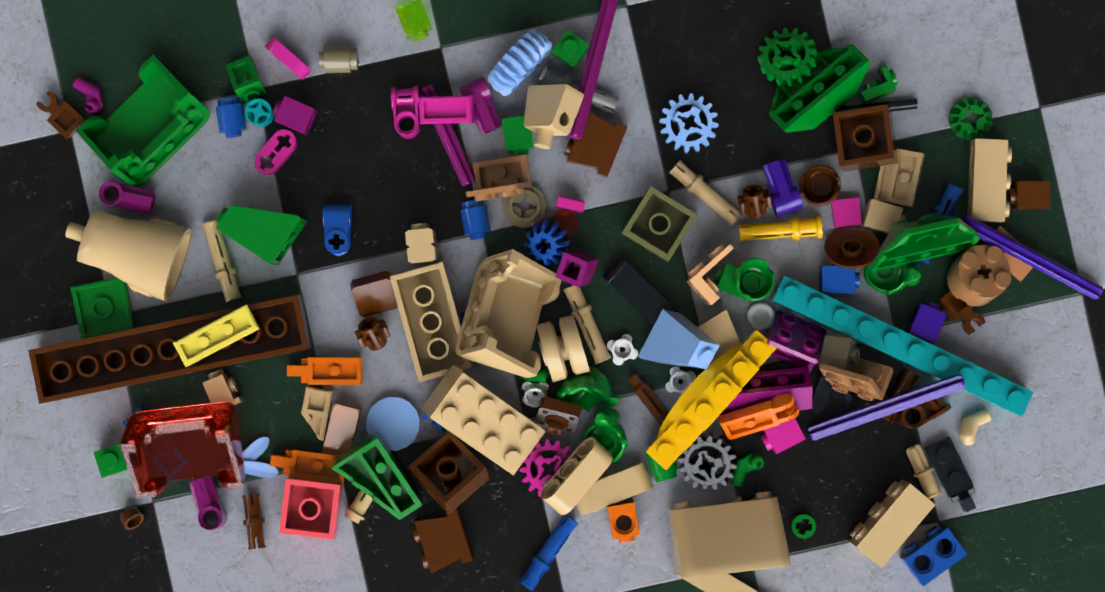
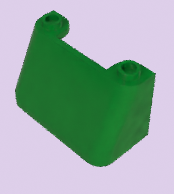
(146, 126)

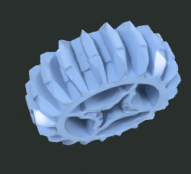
(519, 62)

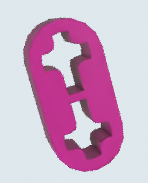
(287, 58)
(270, 148)

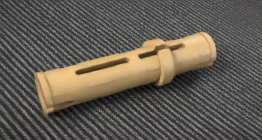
(706, 193)
(222, 263)
(587, 324)

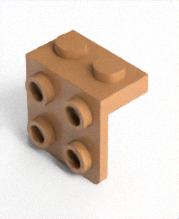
(501, 175)

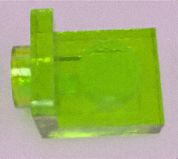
(414, 20)

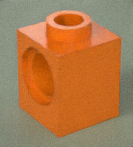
(623, 508)

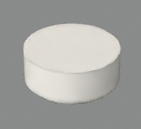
(760, 316)

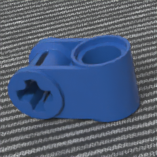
(337, 222)

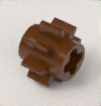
(754, 201)
(372, 333)

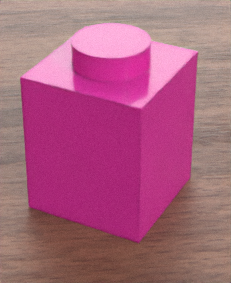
(782, 436)

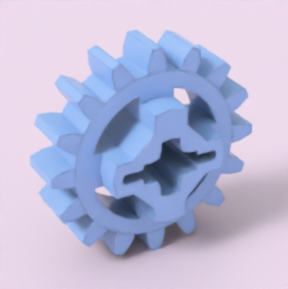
(676, 117)

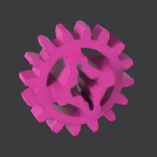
(539, 459)

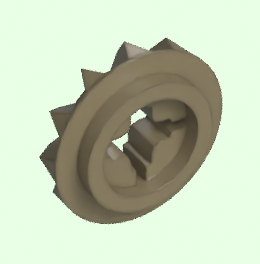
(532, 216)

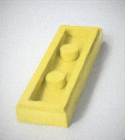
(216, 335)

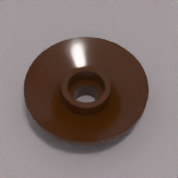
(851, 247)

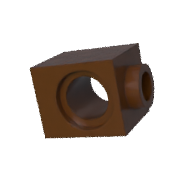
(1030, 195)

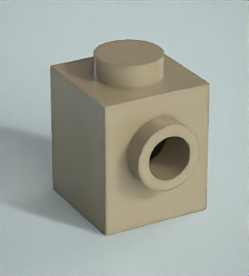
(840, 352)

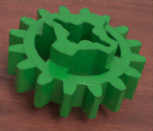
(786, 67)

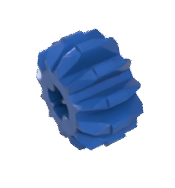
(540, 249)

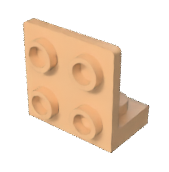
(706, 288)

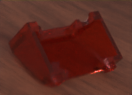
(183, 446)

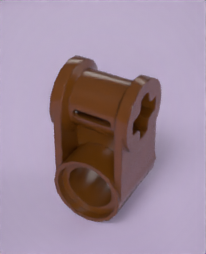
(925, 412)

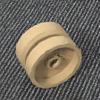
(562, 348)

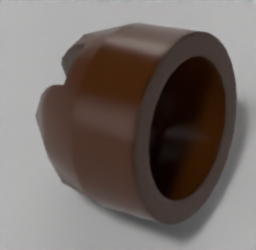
(131, 517)

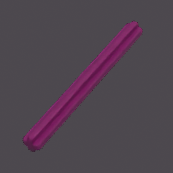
(593, 64)

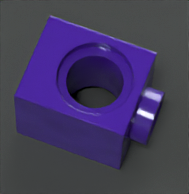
(926, 321)

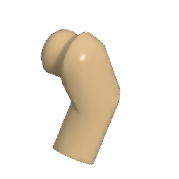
(970, 425)

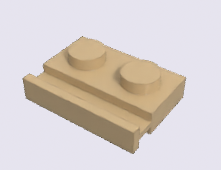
(900, 181)

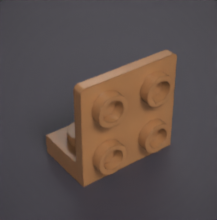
(867, 379)

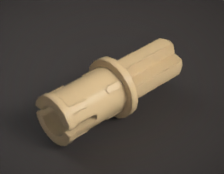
(923, 471)

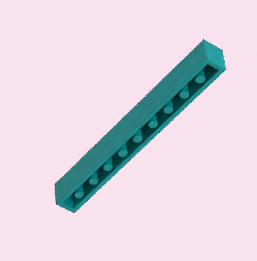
(900, 345)

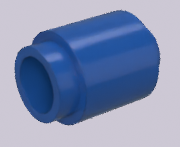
(231, 117)
(475, 219)

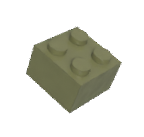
(659, 224)

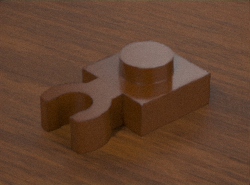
(64, 117)
(958, 309)

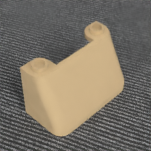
(505, 313)
(728, 537)

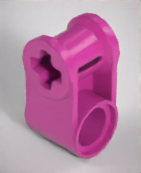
(406, 105)

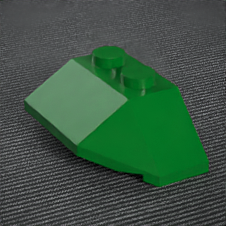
(824, 92)
(923, 240)

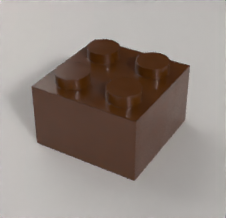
(865, 138)
(449, 472)

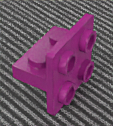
(796, 340)

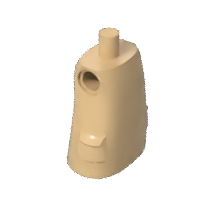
(134, 250)

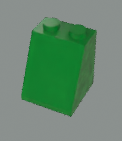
(261, 231)

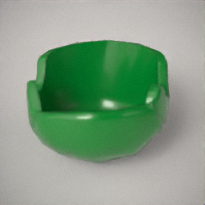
(753, 279)

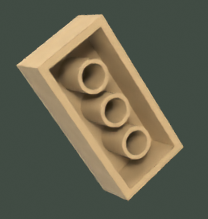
(429, 320)
(483, 419)

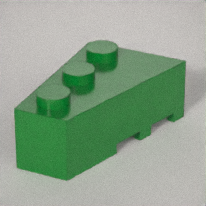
(379, 475)

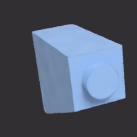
(678, 342)

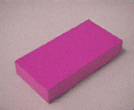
(446, 109)

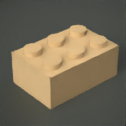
(891, 522)

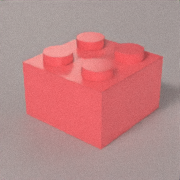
(311, 508)

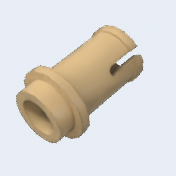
(358, 507)

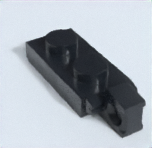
(951, 472)

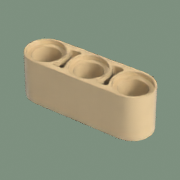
(576, 476)
(615, 488)

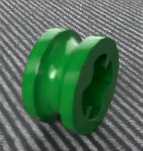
(808, 533)

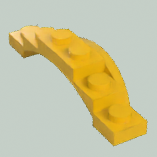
(708, 397)

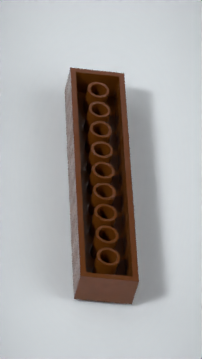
(150, 355)

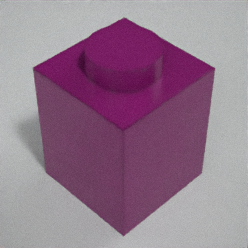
(294, 115)
(577, 267)

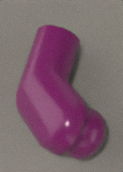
(92, 93)

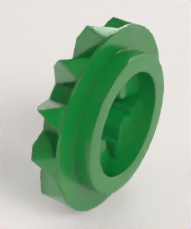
(966, 130)

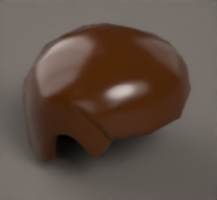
(820, 185)

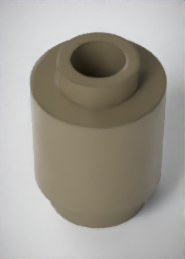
(338, 59)

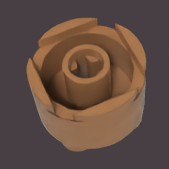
(979, 275)

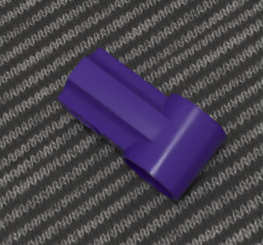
(783, 193)

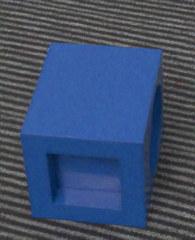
(838, 280)

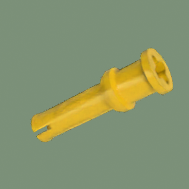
(794, 228)

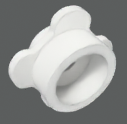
(618, 356)
(677, 374)
(530, 398)

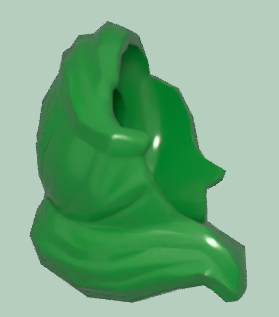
(893, 278)
(588, 390)
(608, 432)

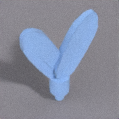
(254, 467)

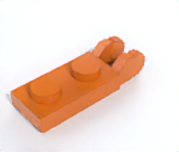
(759, 416)

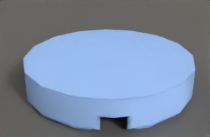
(395, 422)

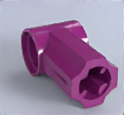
(484, 110)
(129, 197)
(207, 499)

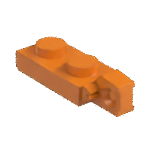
(329, 370)
(307, 465)

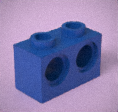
(936, 561)

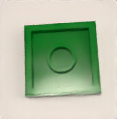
(102, 307)

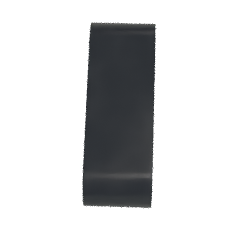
(637, 291)

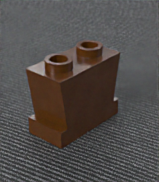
(597, 146)
(442, 540)

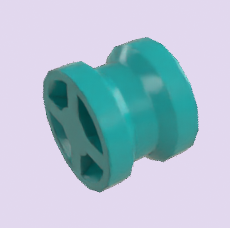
(254, 111)

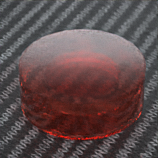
(567, 220)

